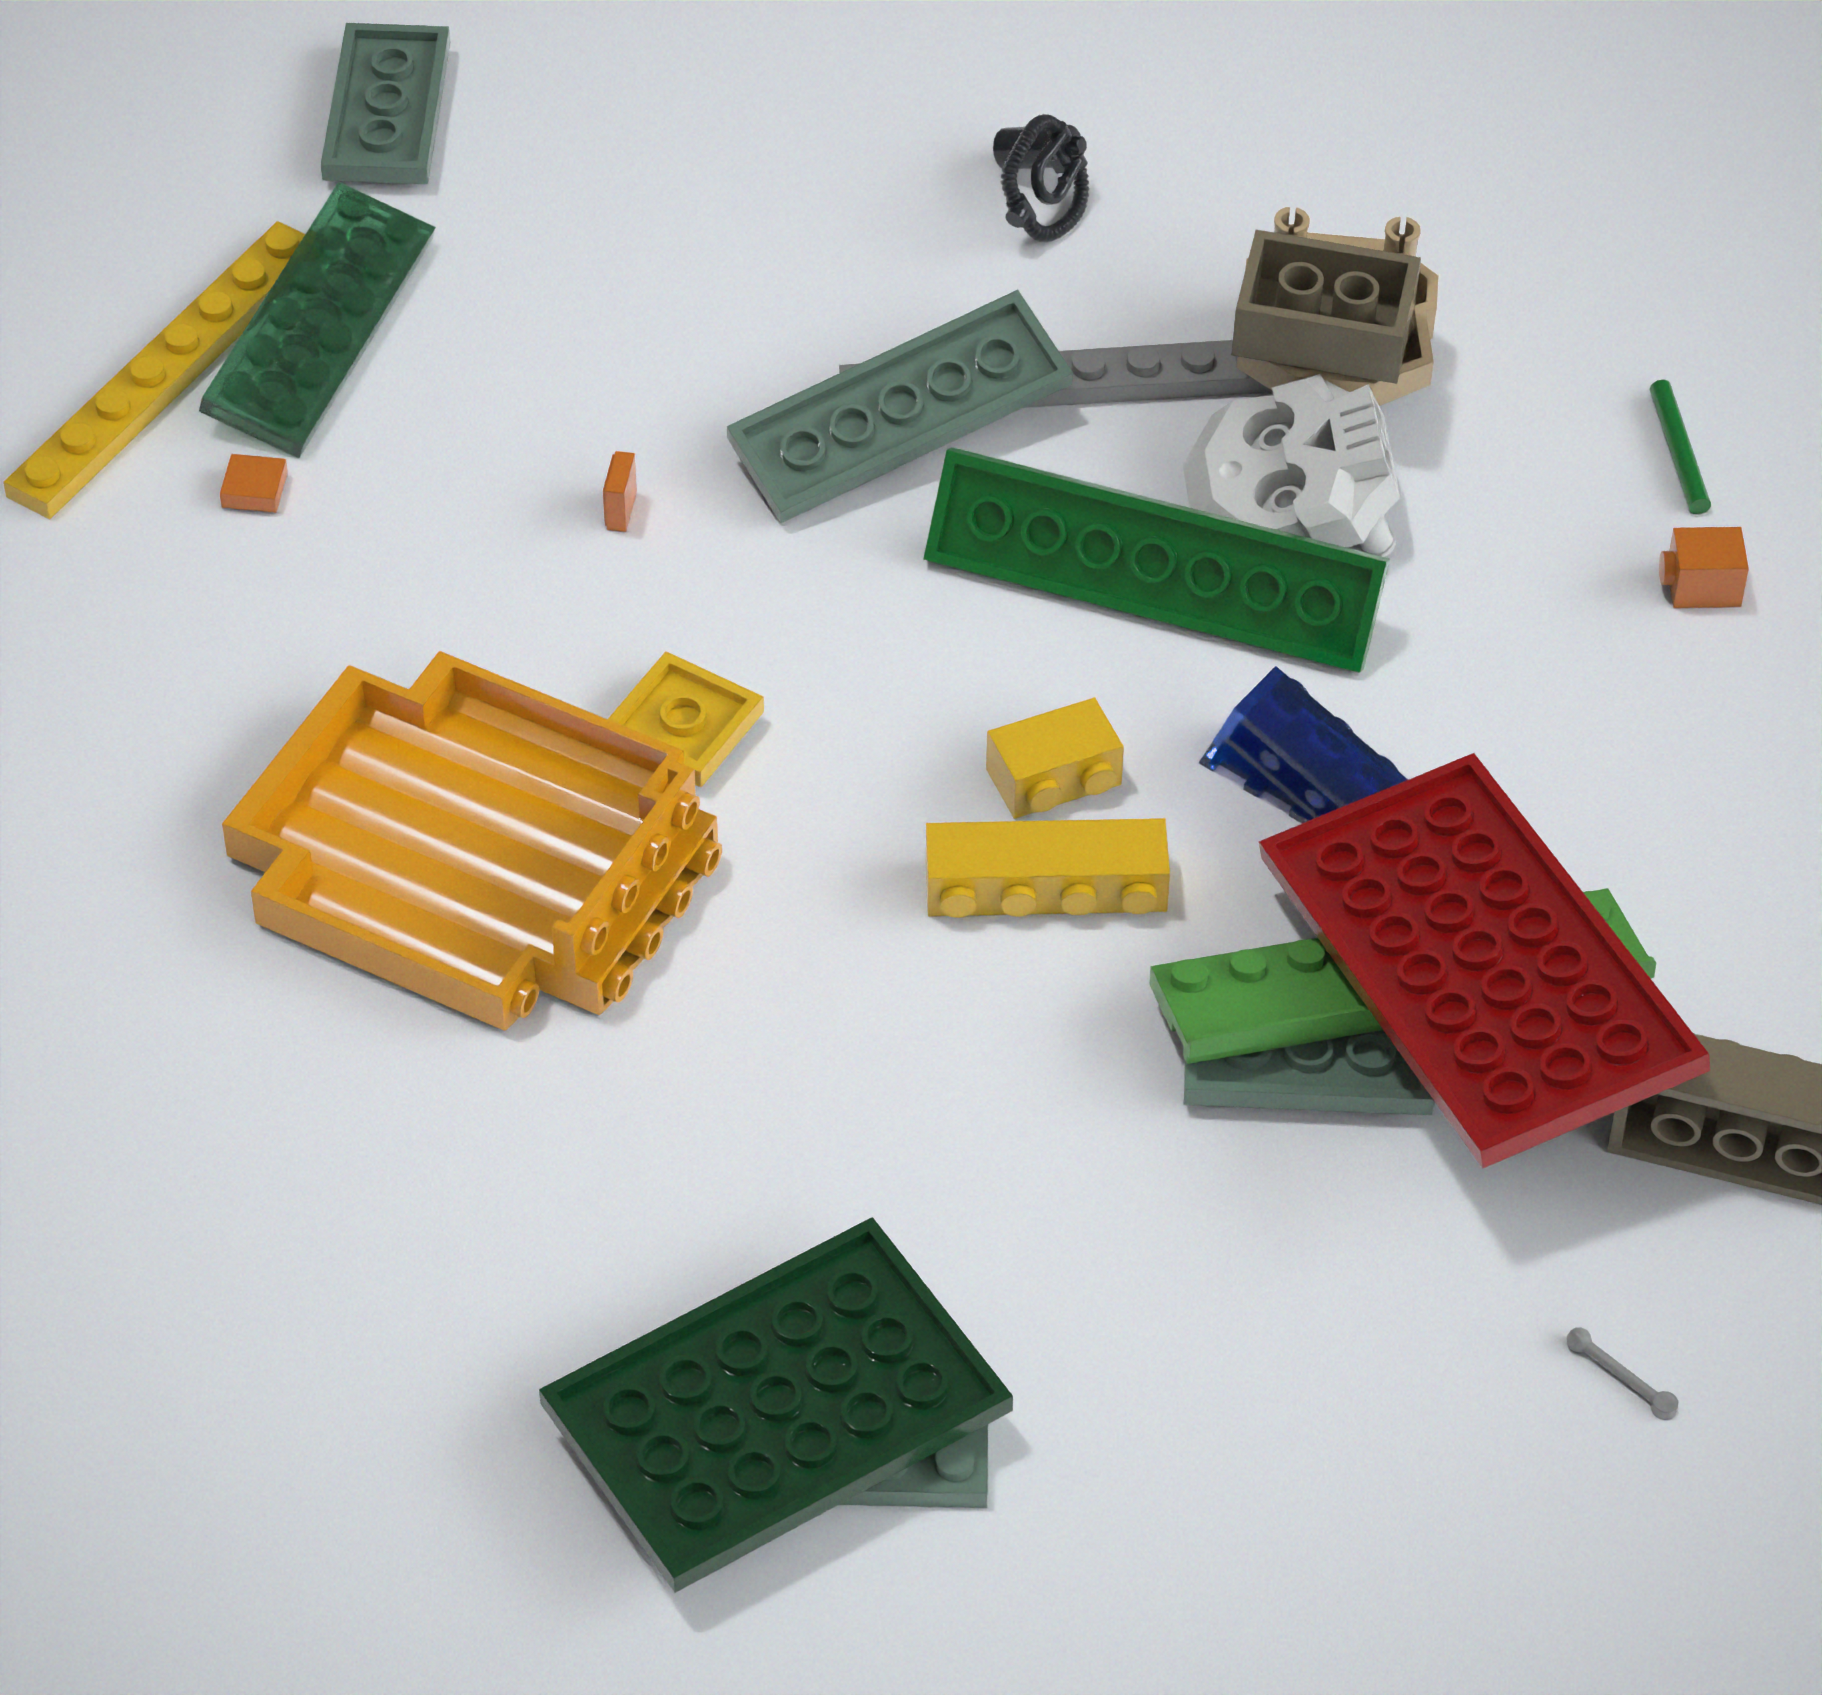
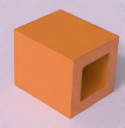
(1705, 567)

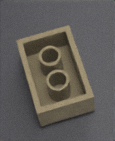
(1325, 306)

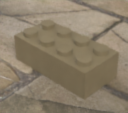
(1739, 1123)

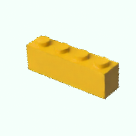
(1047, 867)

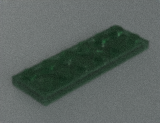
(317, 320)

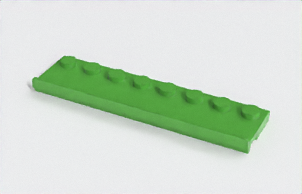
(1288, 994)

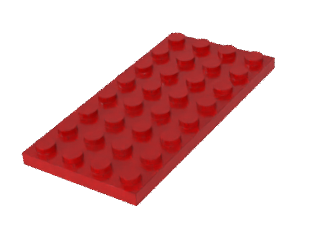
(1483, 960)

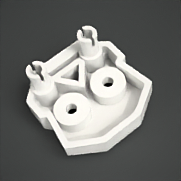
(1305, 450)

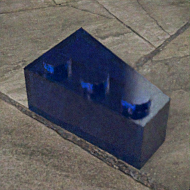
(1297, 751)

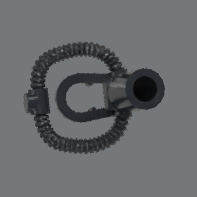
(1037, 146)

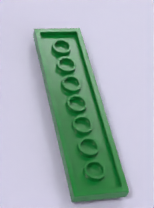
(1156, 559)

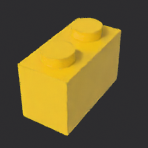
(1054, 758)

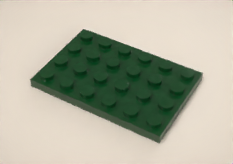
(774, 1403)

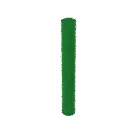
(1680, 447)

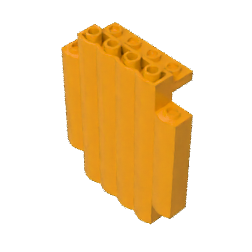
(474, 840)

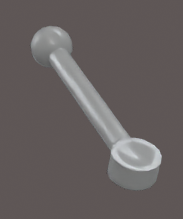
(1663, 1404)

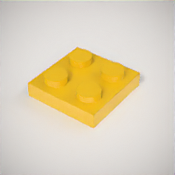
(691, 712)

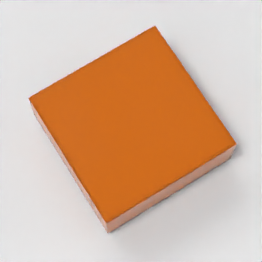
(253, 483)
(619, 491)

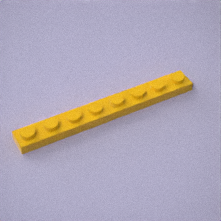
(151, 378)

